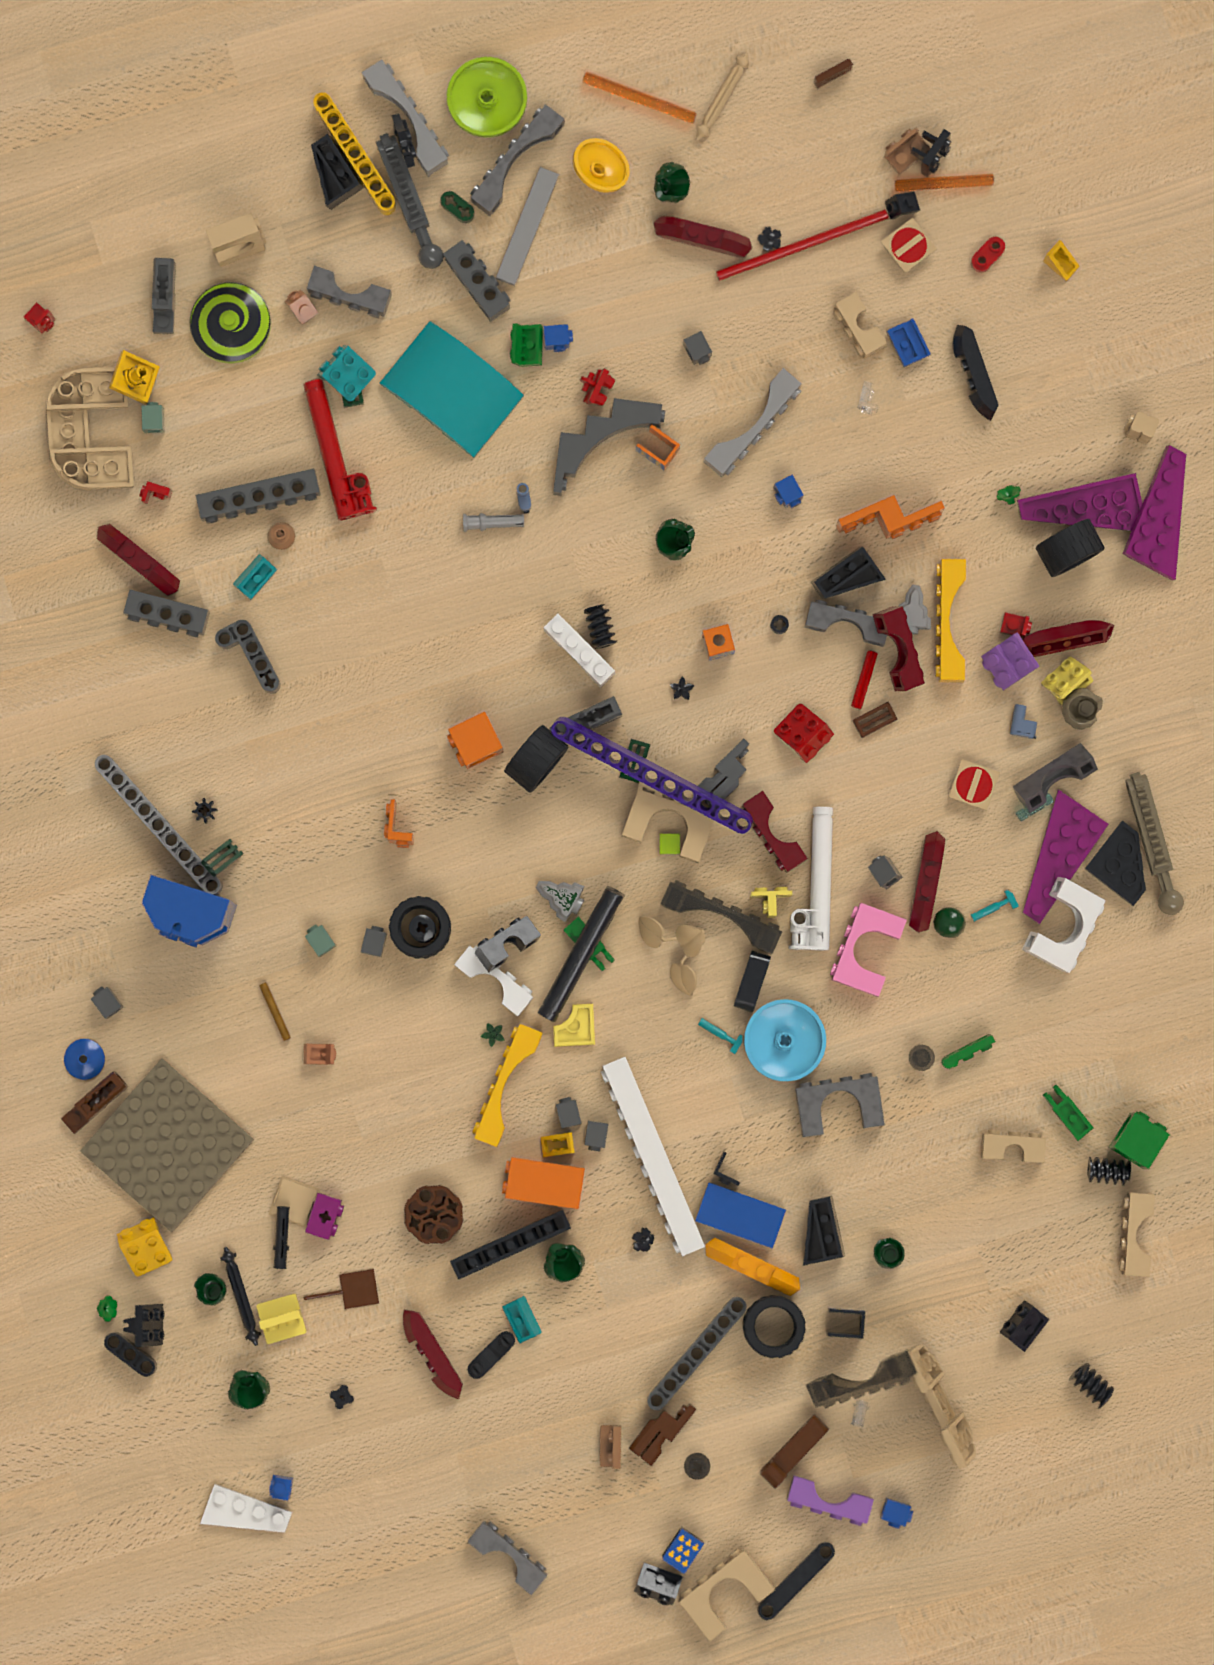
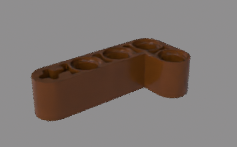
(793, 1451)

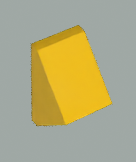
(1061, 261)
(557, 1144)

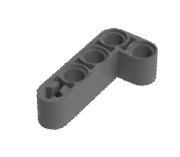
(253, 658)

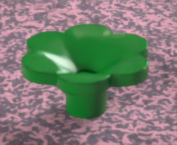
(1008, 494)
(107, 1308)

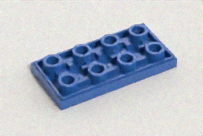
(740, 1215)

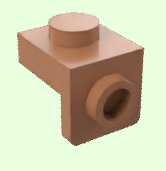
(300, 306)
(319, 1054)

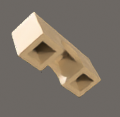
(866, 341)
(995, 1144)

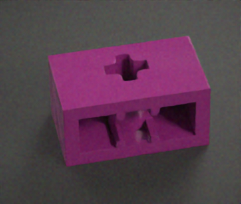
(316, 1225)

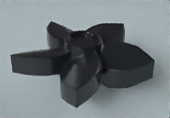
(682, 689)

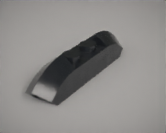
(966, 347)

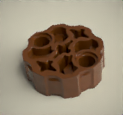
(430, 1233)

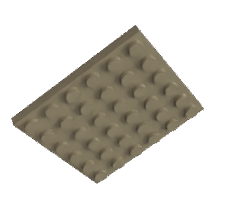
(167, 1145)

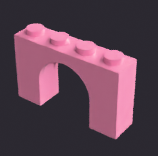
(848, 970)

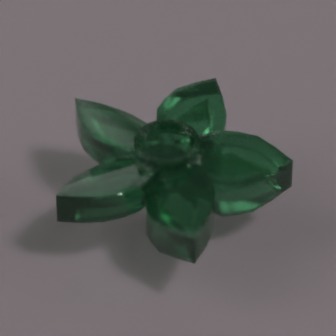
(493, 1034)

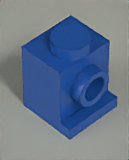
(281, 1487)

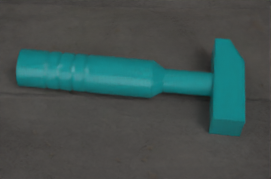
(995, 906)
(722, 1035)

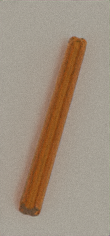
(639, 97)

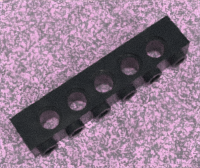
(510, 1244)

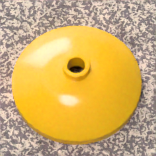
(601, 165)

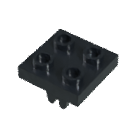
(940, 148)
(147, 1325)

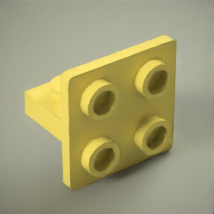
(1066, 678)
(769, 904)
(281, 1318)

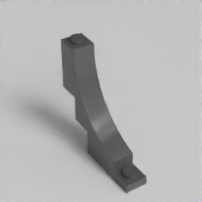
(577, 447)

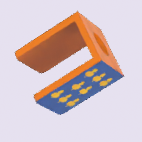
(665, 438)
(719, 651)

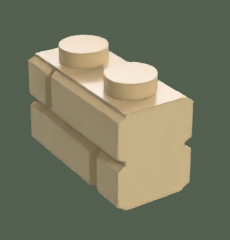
(1141, 427)

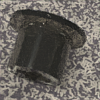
(921, 1057)
(697, 1466)

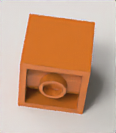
(474, 741)

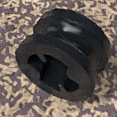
(775, 620)

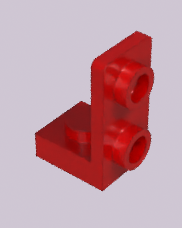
(40, 318)

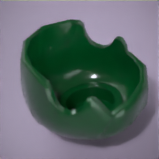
(949, 922)
(889, 1253)
(210, 1289)

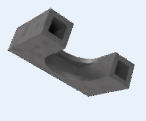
(864, 1090)

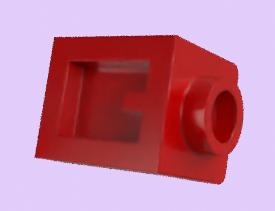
(158, 491)
(1014, 623)

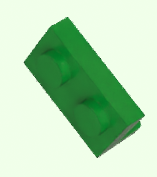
(526, 345)

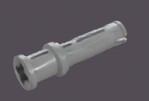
(499, 521)

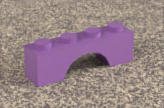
(855, 1507)

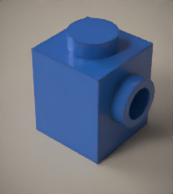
(557, 337)
(788, 492)
(896, 1513)

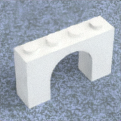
(1086, 909)

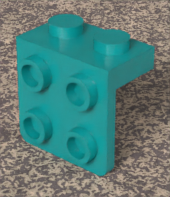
(346, 372)

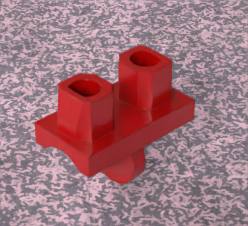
(600, 379)

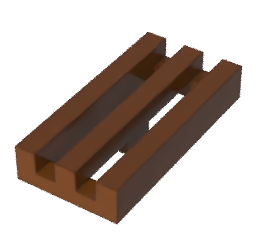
(833, 73)
(890, 712)

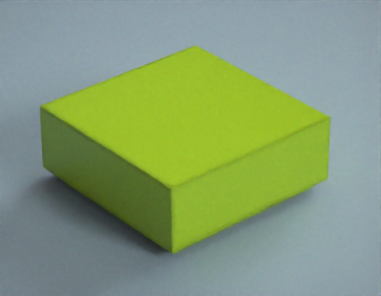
(669, 843)

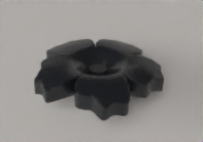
(770, 239)
(643, 1240)

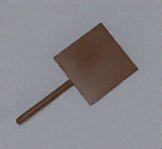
(357, 1289)

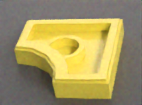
(577, 1029)

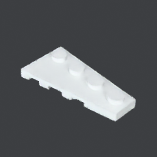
(242, 1511)

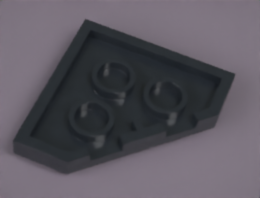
(1120, 864)

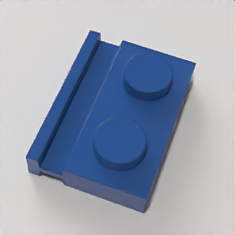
(908, 342)

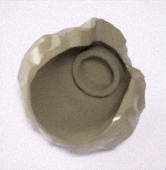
(1081, 708)

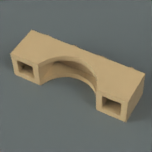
(1137, 1208)

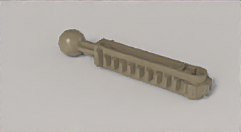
(1153, 841)

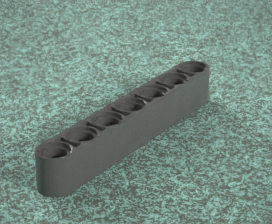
(689, 1360)

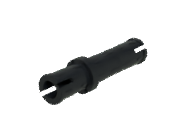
(281, 1237)

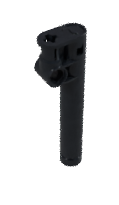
(581, 953)

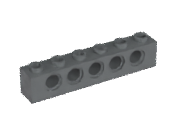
(267, 486)

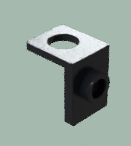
(723, 1178)

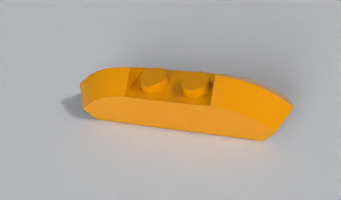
(752, 1267)

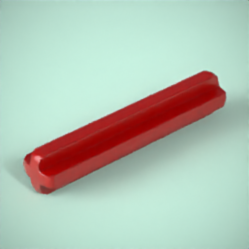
(864, 679)

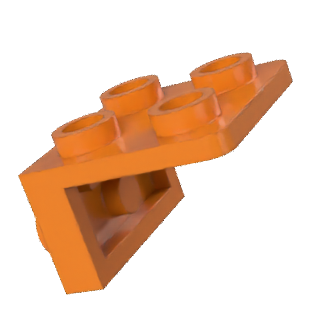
(401, 839)

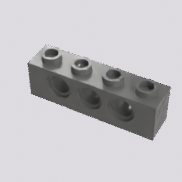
(490, 308)
(137, 600)

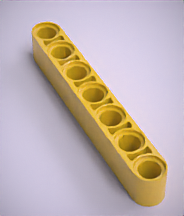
(348, 146)

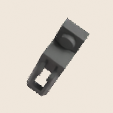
(163, 295)
(595, 715)
(727, 768)

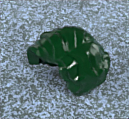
(671, 183)
(674, 539)
(564, 1262)
(248, 1389)

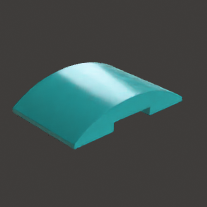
(452, 388)

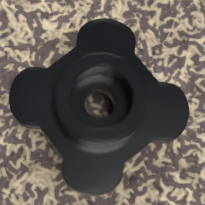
(335, 1395)

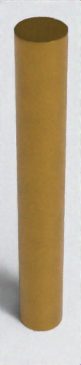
(274, 1011)

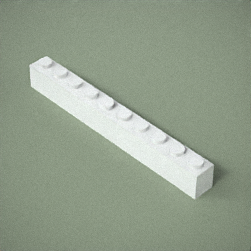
(653, 1156)

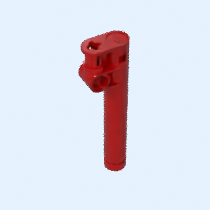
(346, 496)

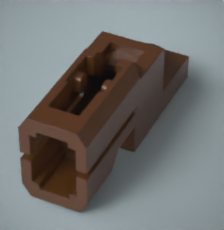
(94, 1102)
(668, 1428)

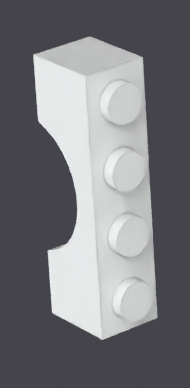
(579, 650)
(515, 997)

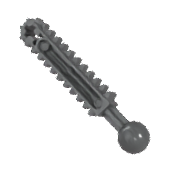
(430, 254)

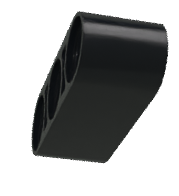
(752, 981)
(120, 1352)

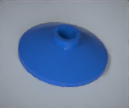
(94, 1063)

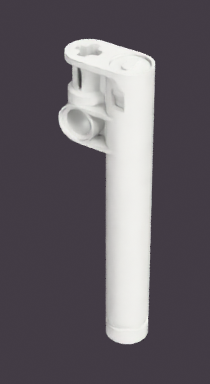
(816, 929)

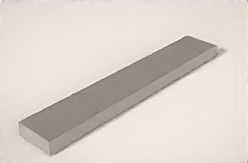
(527, 226)

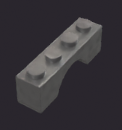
(373, 300)
(822, 616)
(1073, 764)
(487, 1539)

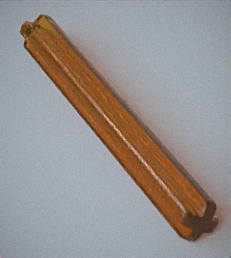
(944, 182)

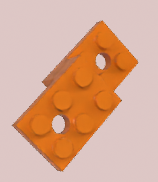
(890, 517)

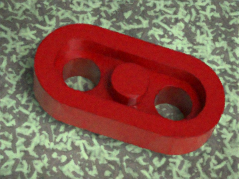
(988, 253)

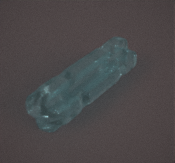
(1024, 813)

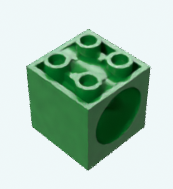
(1139, 1139)

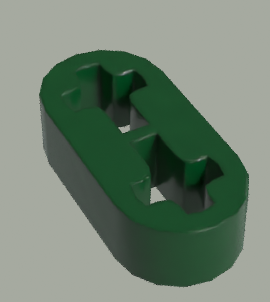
(460, 203)

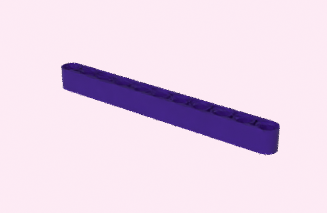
(662, 775)

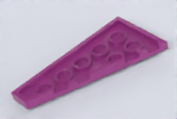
(1106, 503)
(1157, 526)
(1065, 845)

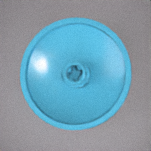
(785, 1040)

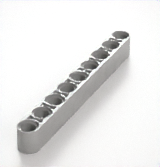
(151, 818)

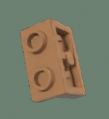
(900, 154)
(610, 1446)

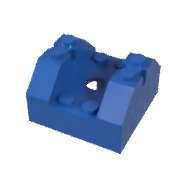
(187, 912)

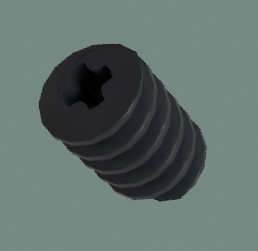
(600, 626)
(430, 930)
(1108, 1171)
(1092, 1384)

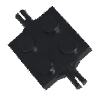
(404, 137)

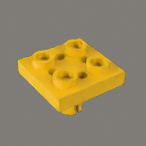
(144, 372)

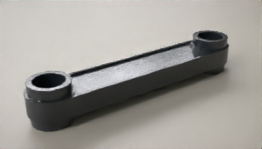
(796, 1580)

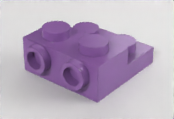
(1009, 661)

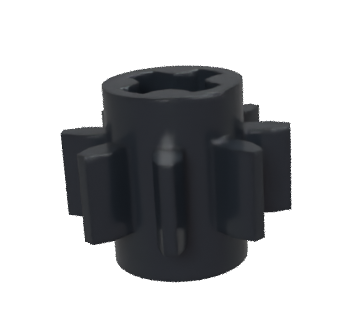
(200, 807)

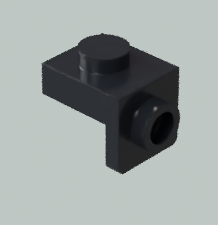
(902, 204)

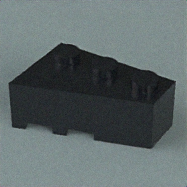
(335, 173)
(848, 574)
(823, 1232)

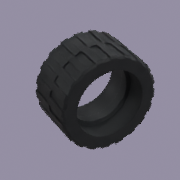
(1070, 547)
(536, 758)
(416, 903)
(798, 1322)

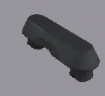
(491, 1355)

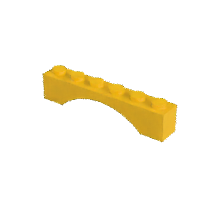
(951, 662)
(524, 1044)

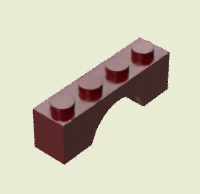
(907, 670)
(787, 854)

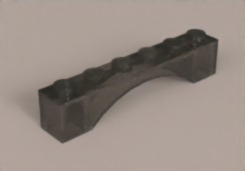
(760, 935)
(832, 1388)

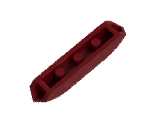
(702, 236)
(138, 559)
(1068, 637)
(927, 882)
(417, 1329)

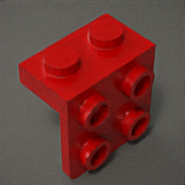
(804, 732)

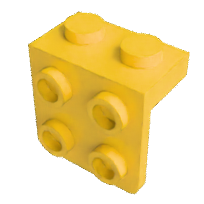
(144, 1247)

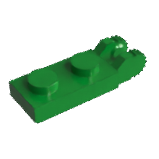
(574, 930)
(966, 1052)
(1069, 1114)

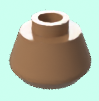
(285, 539)

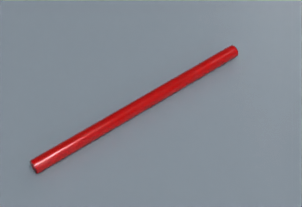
(802, 245)

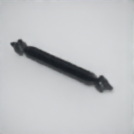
(240, 1296)

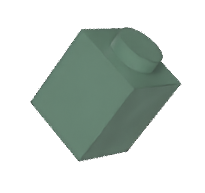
(153, 418)
(319, 940)

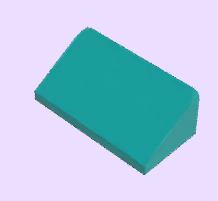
(255, 576)
(522, 1319)

